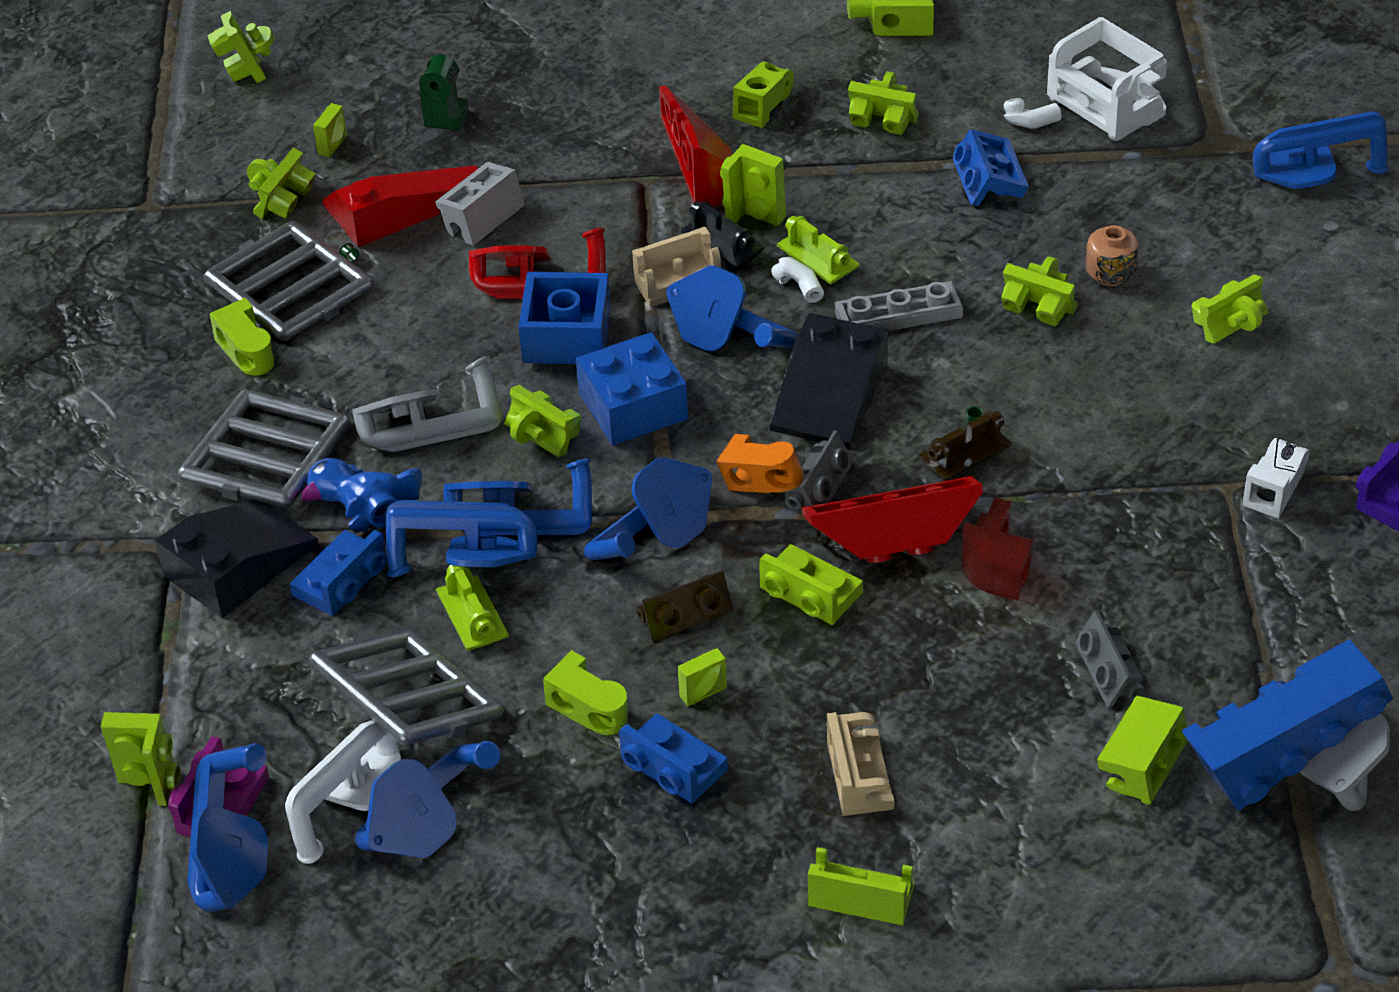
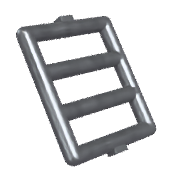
(311, 247)
(232, 421)
(385, 710)

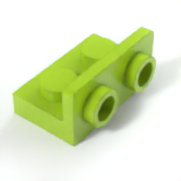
(754, 185)
(809, 583)
(141, 752)

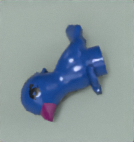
(362, 493)

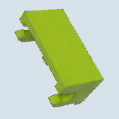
(1144, 748)
(859, 890)

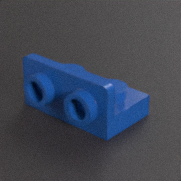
(988, 164)
(340, 571)
(672, 757)

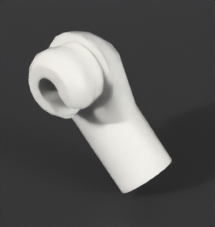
(1032, 119)
(803, 275)

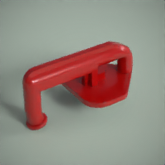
(524, 257)

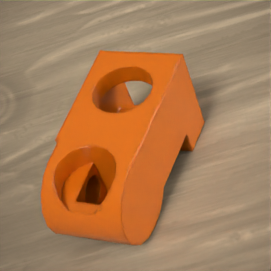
(761, 466)

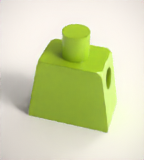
(895, 16)

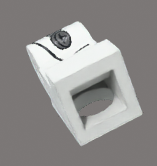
(1277, 471)

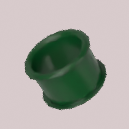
(346, 248)
(973, 411)

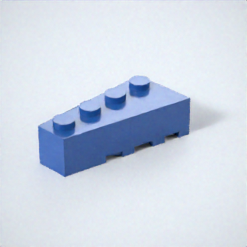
(1289, 723)

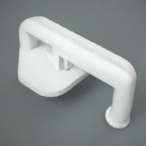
(342, 778)

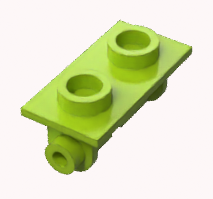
(816, 251)
(470, 609)

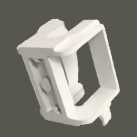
(1106, 108)

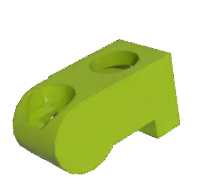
(760, 93)
(241, 339)
(586, 697)

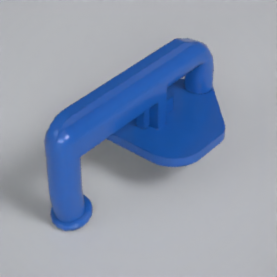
(1302, 155)
(710, 306)
(668, 498)
(546, 521)
(466, 550)
(409, 809)
(225, 847)

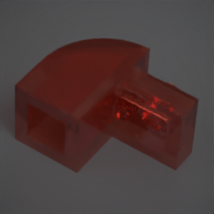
(992, 556)

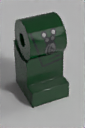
(439, 94)

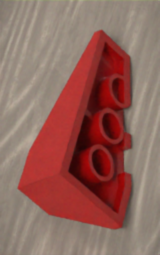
(696, 148)
(391, 202)

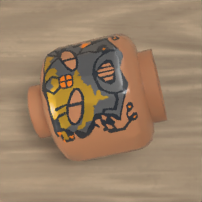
(1112, 255)

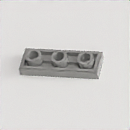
(903, 307)

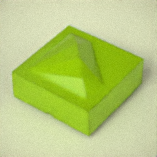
(330, 130)
(702, 677)

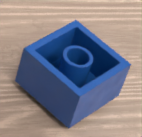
(563, 316)
(632, 388)

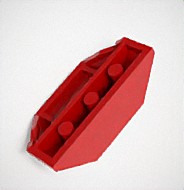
(897, 519)

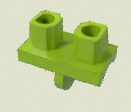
(246, 60)
(884, 100)
(274, 180)
(1041, 285)
(1234, 308)
(537, 420)

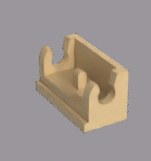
(671, 260)
(858, 764)

